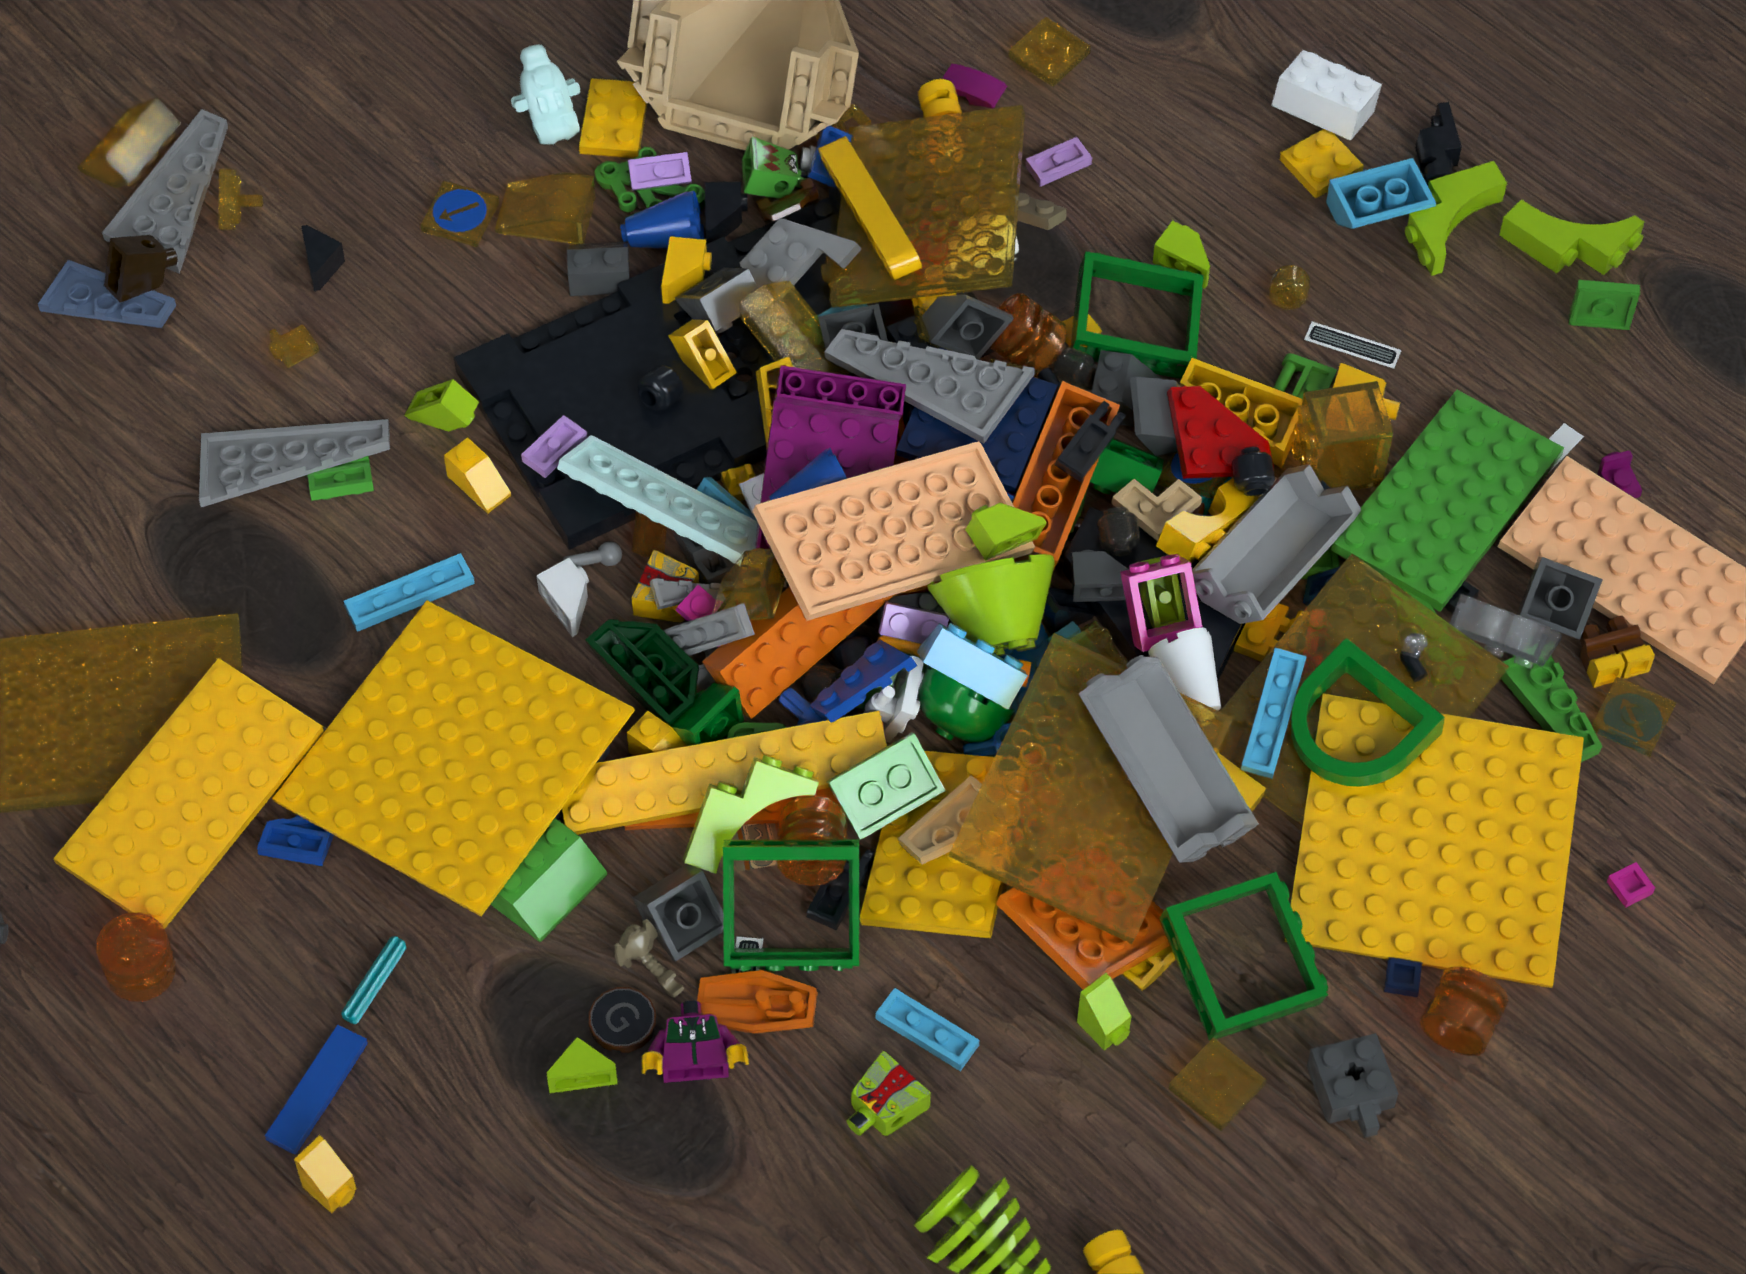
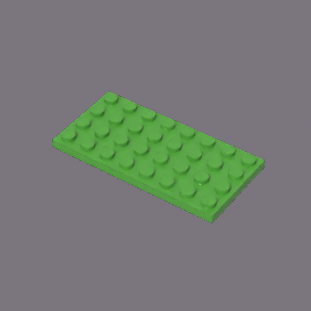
(1448, 499)

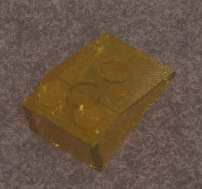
(548, 208)

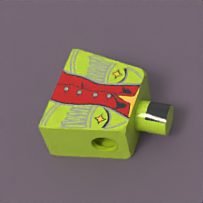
(886, 1098)

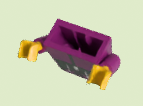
(693, 1047)

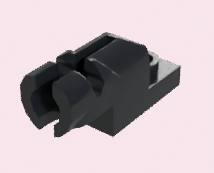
(1439, 145)

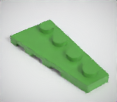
(1551, 702)

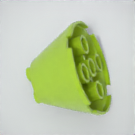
(997, 600)

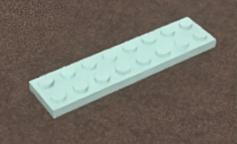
(660, 498)

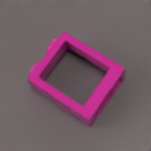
(1141, 572)

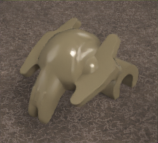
(636, 944)

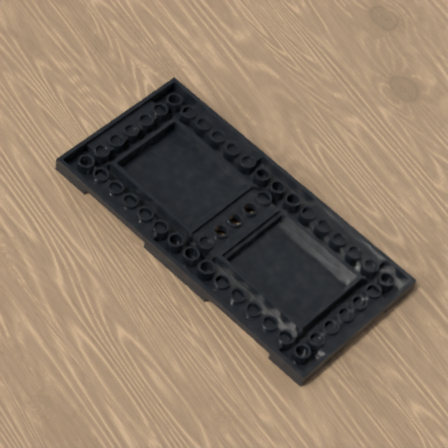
(591, 372)

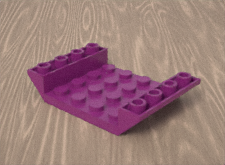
(834, 412)

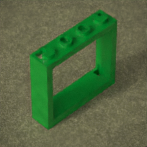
(1157, 358)
(777, 958)
(1197, 978)

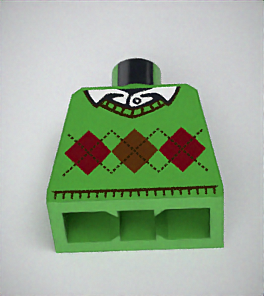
(770, 170)

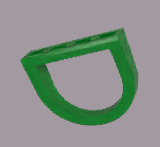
(1352, 660)

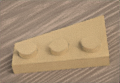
(939, 828)

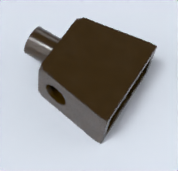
(136, 265)

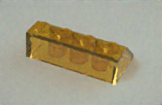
(787, 327)

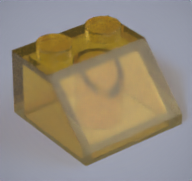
(752, 581)

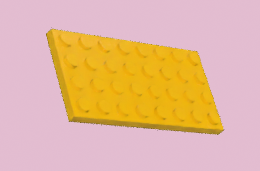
(189, 794)

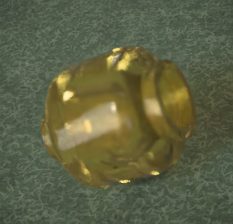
(1289, 287)

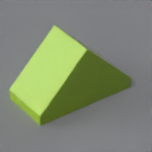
(581, 1069)

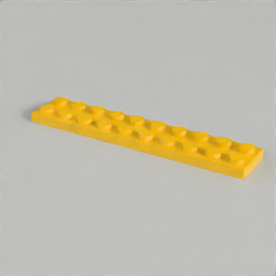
(677, 779)

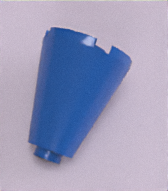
(656, 224)
(819, 472)

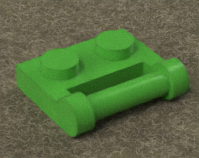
(1313, 376)

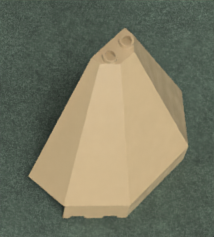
(742, 67)

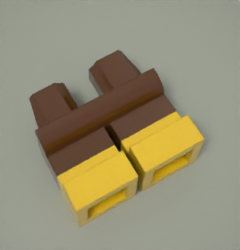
(1614, 653)

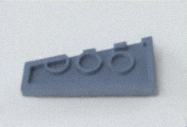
(82, 293)

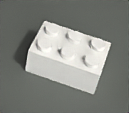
(1326, 94)

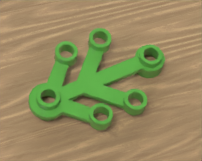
(620, 176)

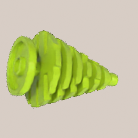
(983, 1235)

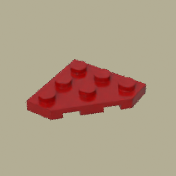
(1208, 433)

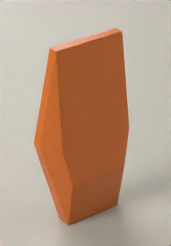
(758, 1001)

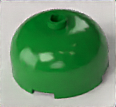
(959, 709)

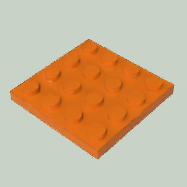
(1078, 946)

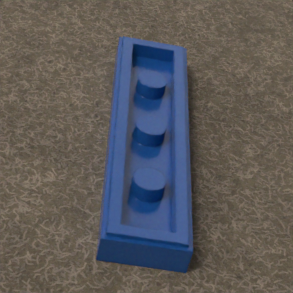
(316, 1089)

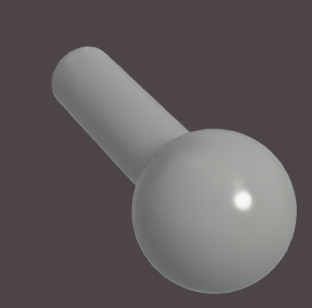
(607, 554)

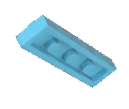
(408, 592)
(1273, 713)

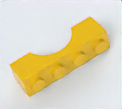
(1196, 535)

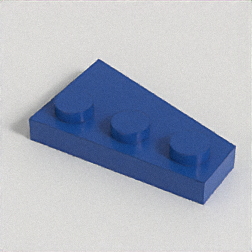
(868, 672)

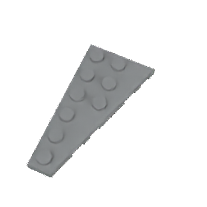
(175, 189)
(941, 382)
(259, 458)

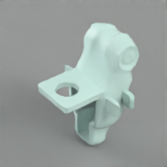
(546, 97)

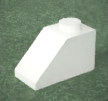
(565, 593)

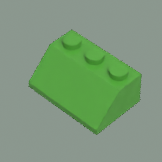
(549, 881)

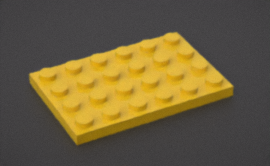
(938, 894)

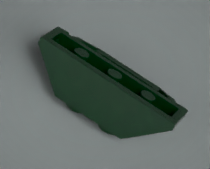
(647, 666)

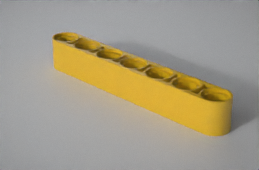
(870, 208)

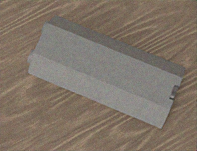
(1273, 545)
(1168, 758)

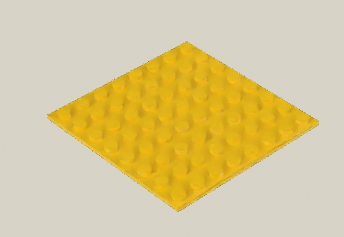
(453, 757)
(1448, 856)

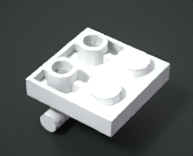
(898, 703)

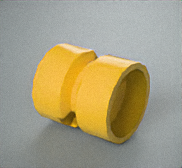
(938, 98)
(1111, 1254)

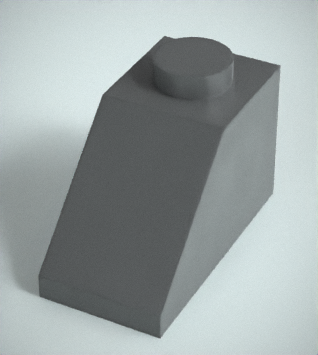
(1096, 577)

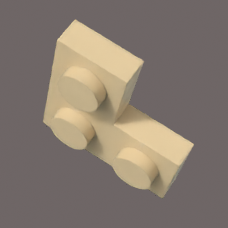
(1155, 511)

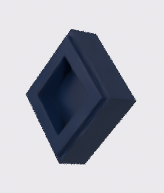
(1403, 977)

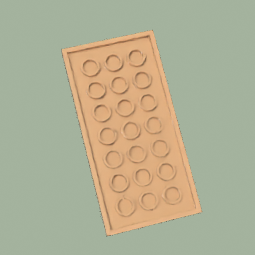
(882, 529)
(1651, 569)

